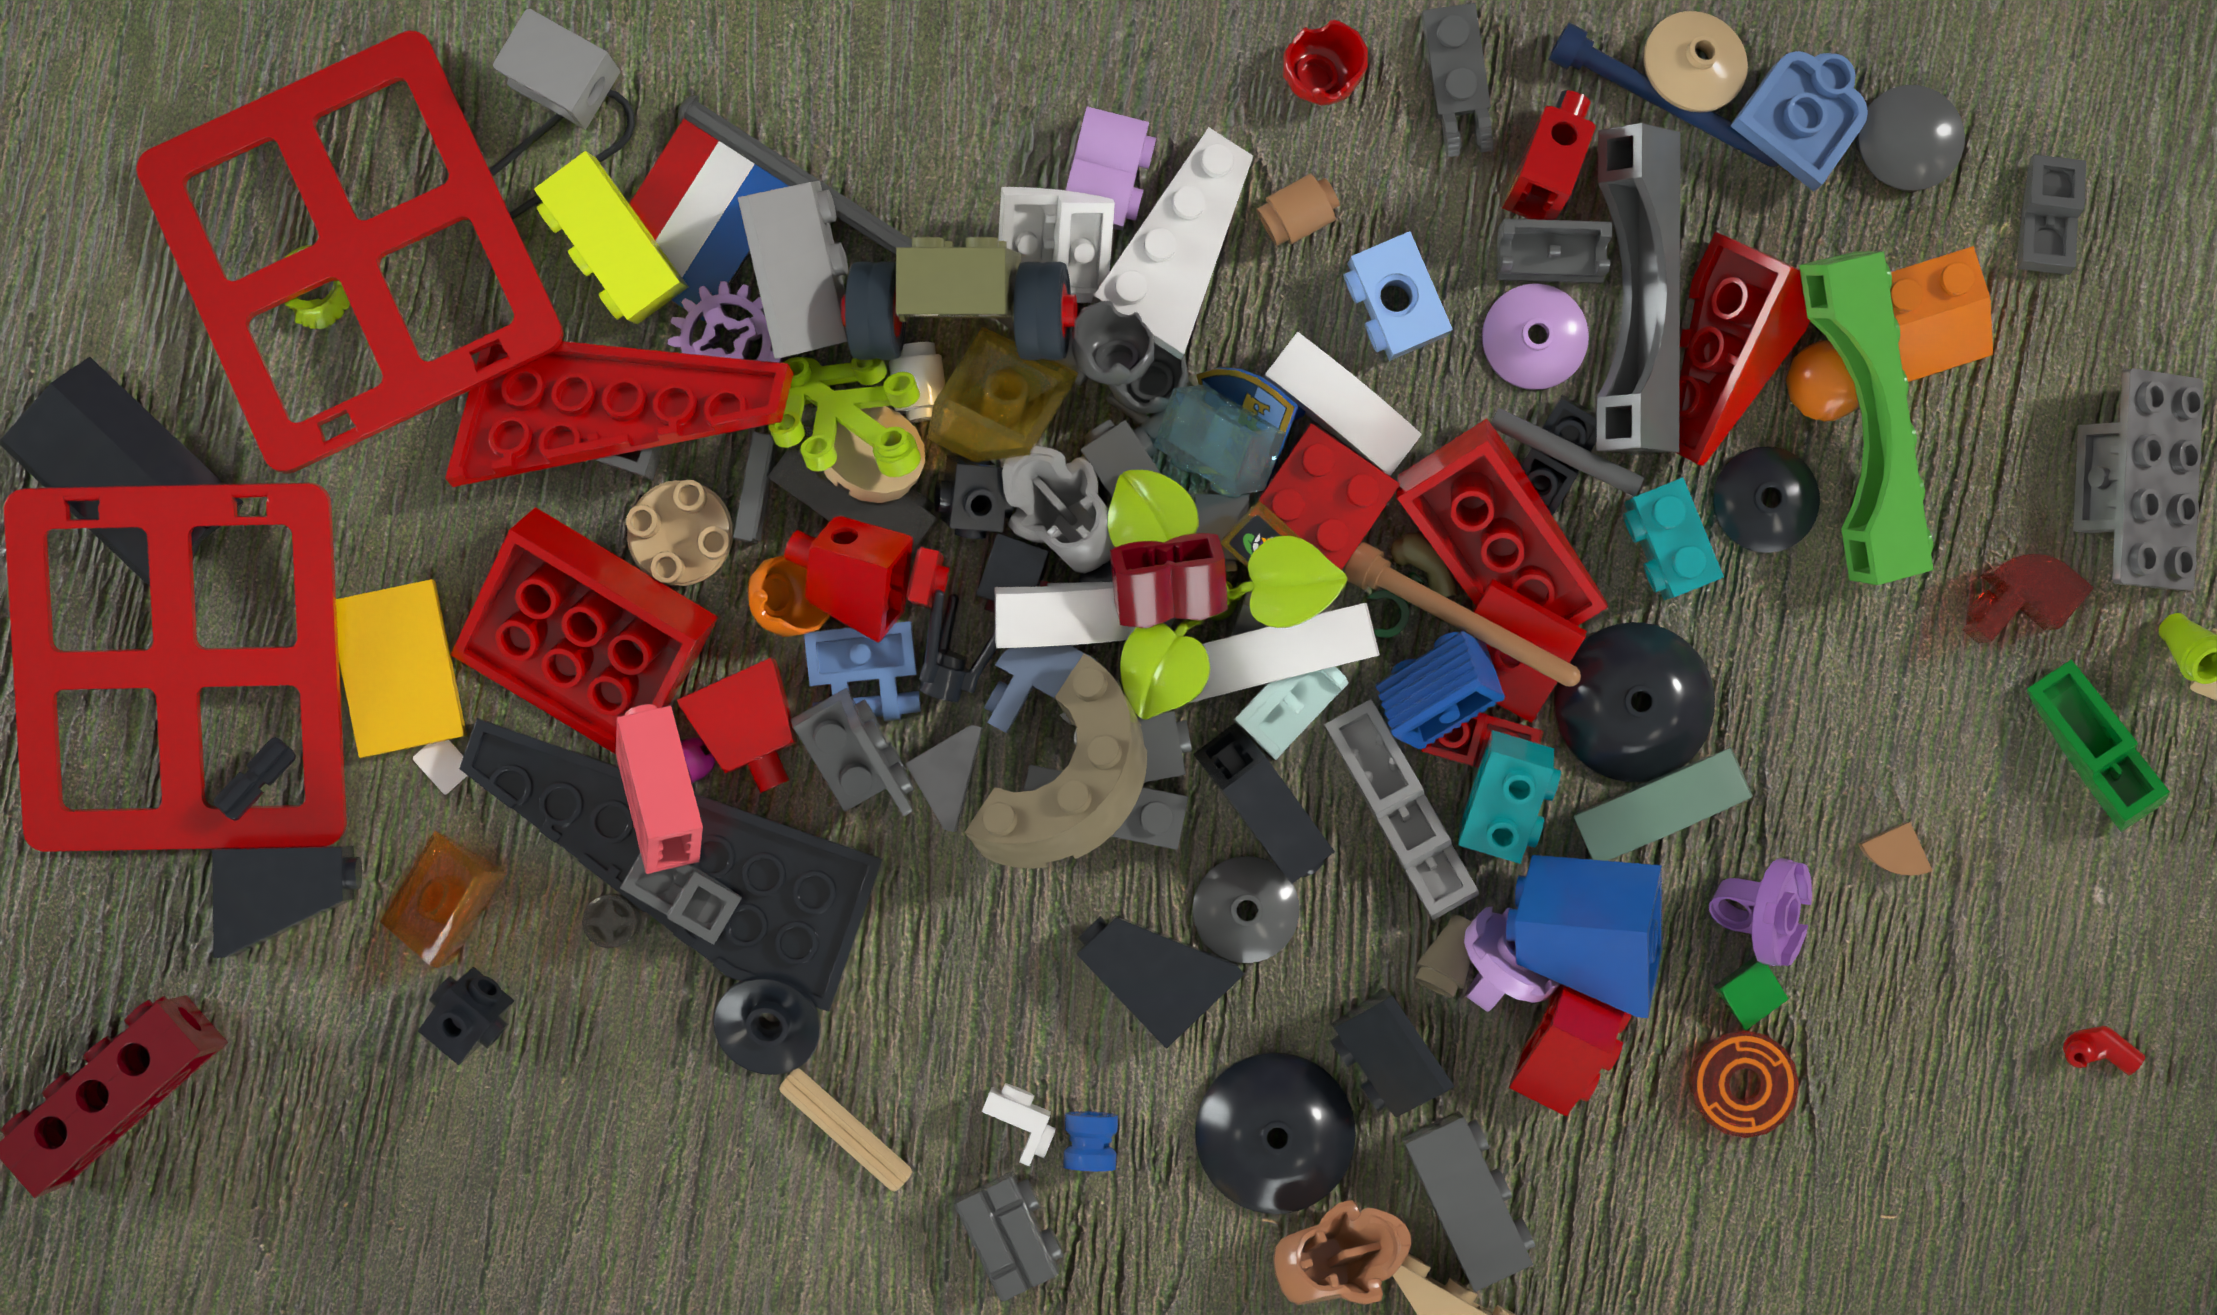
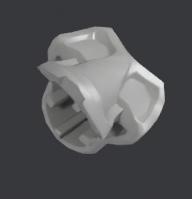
(1058, 506)

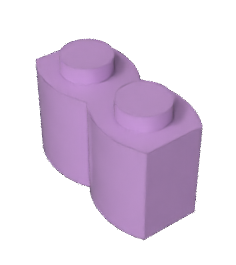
(1109, 158)

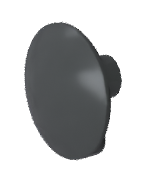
(1911, 138)

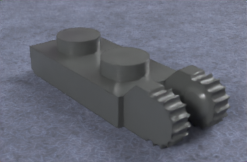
(1457, 73)

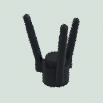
(944, 670)

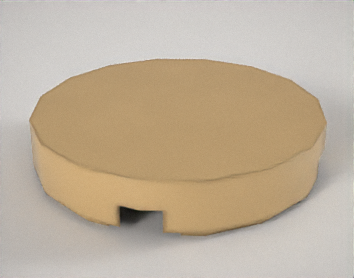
(857, 466)

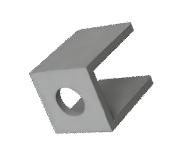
(556, 68)

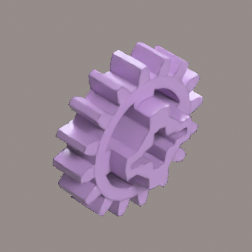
(717, 318)

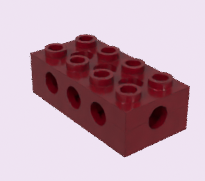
(109, 1094)

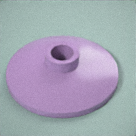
(1516, 356)

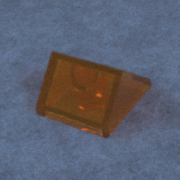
(442, 900)

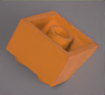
(1942, 313)

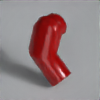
(2099, 1044)

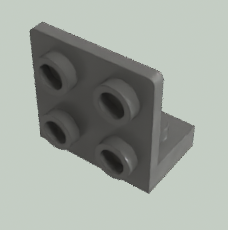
(852, 751)

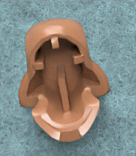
(1342, 1256)

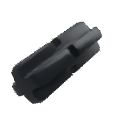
(246, 788)

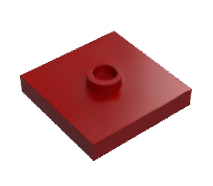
(1523, 686)

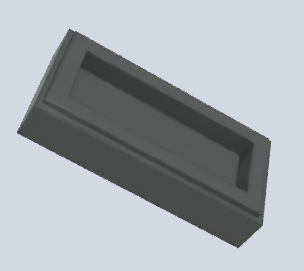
(755, 488)

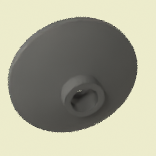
(1218, 899)

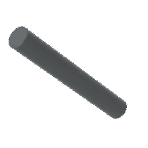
(1567, 452)

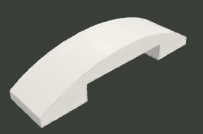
(1287, 652)

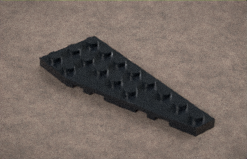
(795, 887)

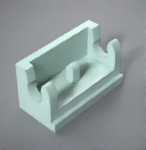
(1288, 707)

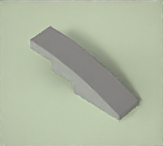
(1401, 809)

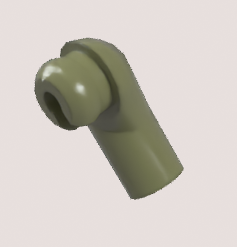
(1418, 551)

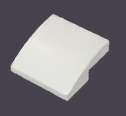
(1060, 228)

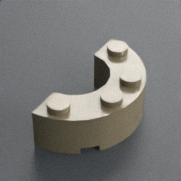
(1089, 795)

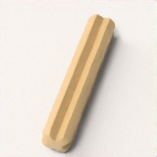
(845, 1130)

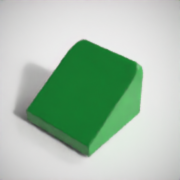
(1751, 992)

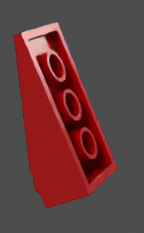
(1495, 526)

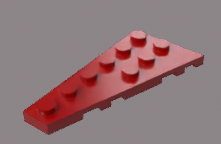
(607, 403)

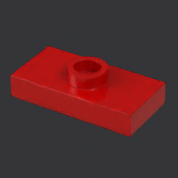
(927, 577)

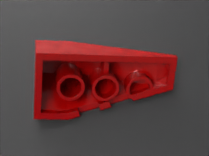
(1739, 333)

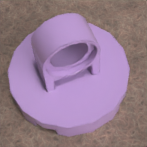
(1497, 965)

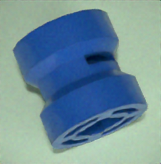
(1090, 1141)

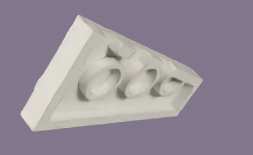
(1178, 244)

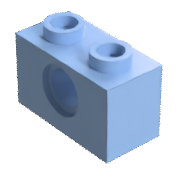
(1400, 265)

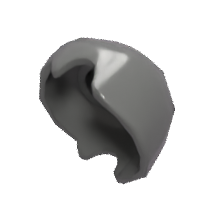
(1111, 345)
(1155, 387)

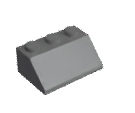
(797, 266)

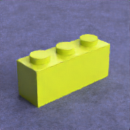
(608, 239)

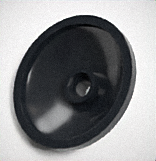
(1598, 711)
(1269, 1094)

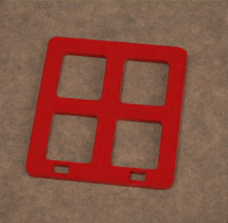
(347, 250)
(175, 668)

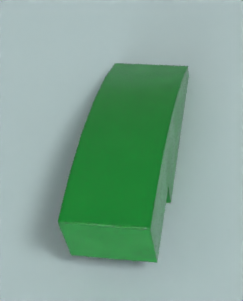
(2098, 745)

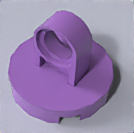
(1771, 910)

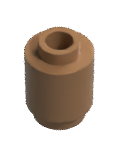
(1298, 210)

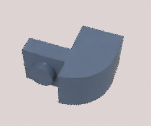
(1031, 668)

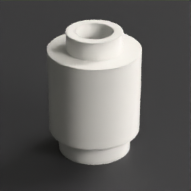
(927, 368)

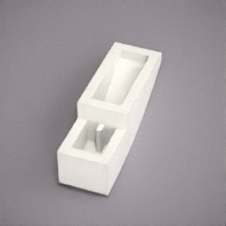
(1342, 404)
(1057, 615)

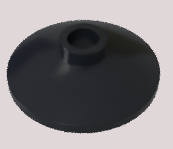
(1740, 507)
(764, 1044)

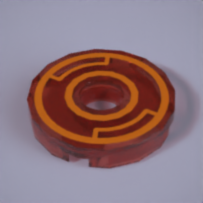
(1774, 1092)

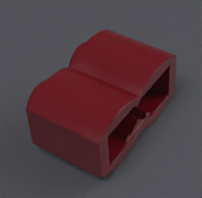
(1169, 580)

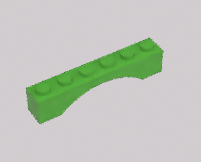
(1887, 522)

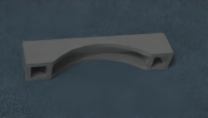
(1643, 196)

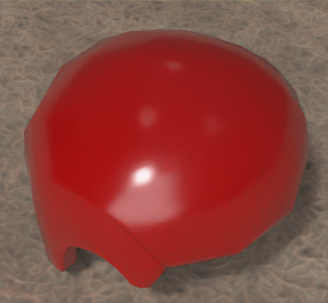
(1325, 63)

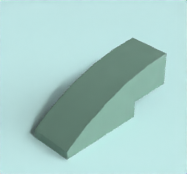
(1663, 805)

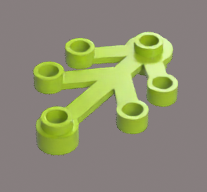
(892, 446)

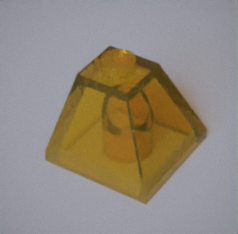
(998, 401)

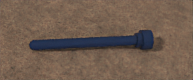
(1577, 51)

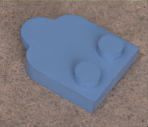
(1805, 114)

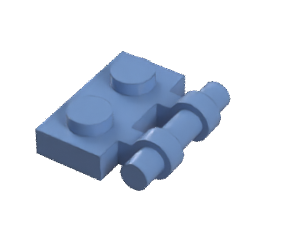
(849, 656)

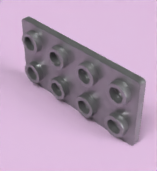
(2145, 479)

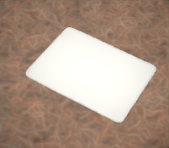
(441, 764)

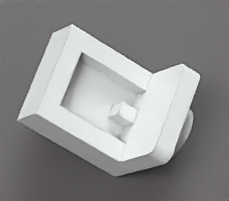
(1016, 1108)

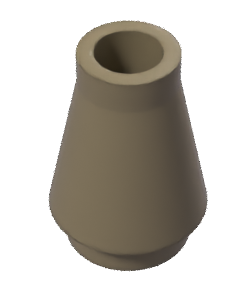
(1446, 961)

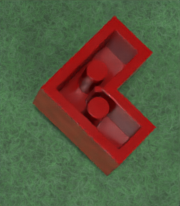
(1569, 1050)

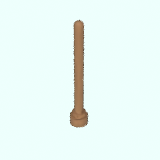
(1371, 570)

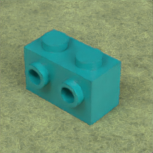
(1671, 539)
(1508, 796)

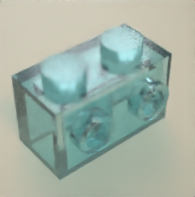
(1218, 440)

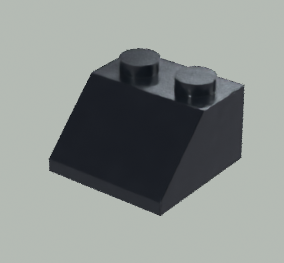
(1390, 1055)

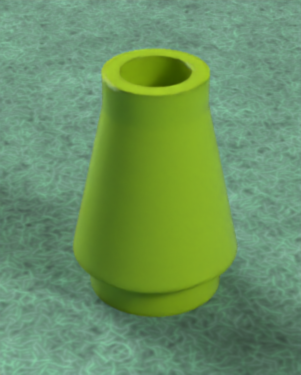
(2191, 648)

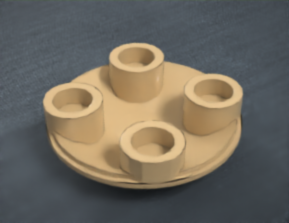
(679, 532)

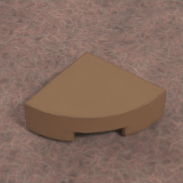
(1897, 851)

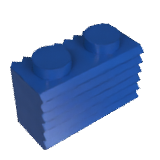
(1439, 689)

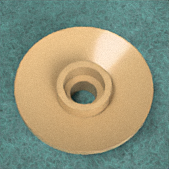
(1683, 76)

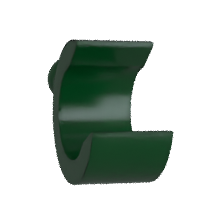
(1402, 606)

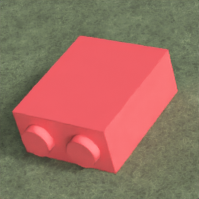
(658, 788)

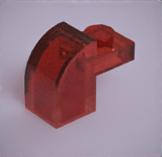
(2033, 583)

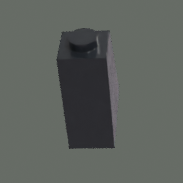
(1264, 803)
(275, 890)
(1156, 975)

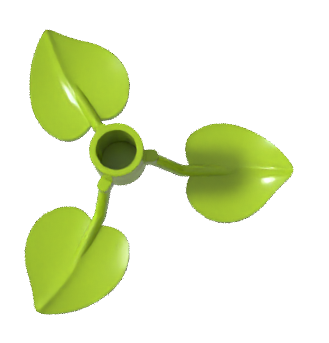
(1287, 587)

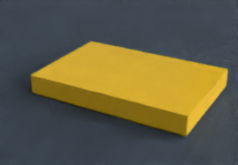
(398, 669)

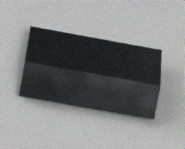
(98, 435)

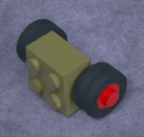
(958, 282)

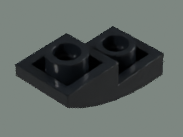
(1549, 475)

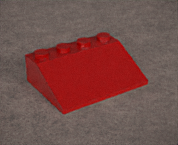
(579, 629)

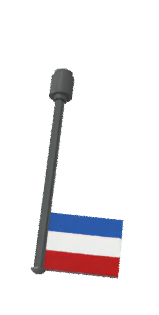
(695, 208)

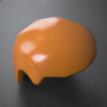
(1821, 383)
(779, 599)

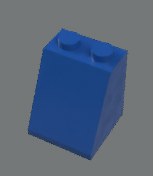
(1591, 927)

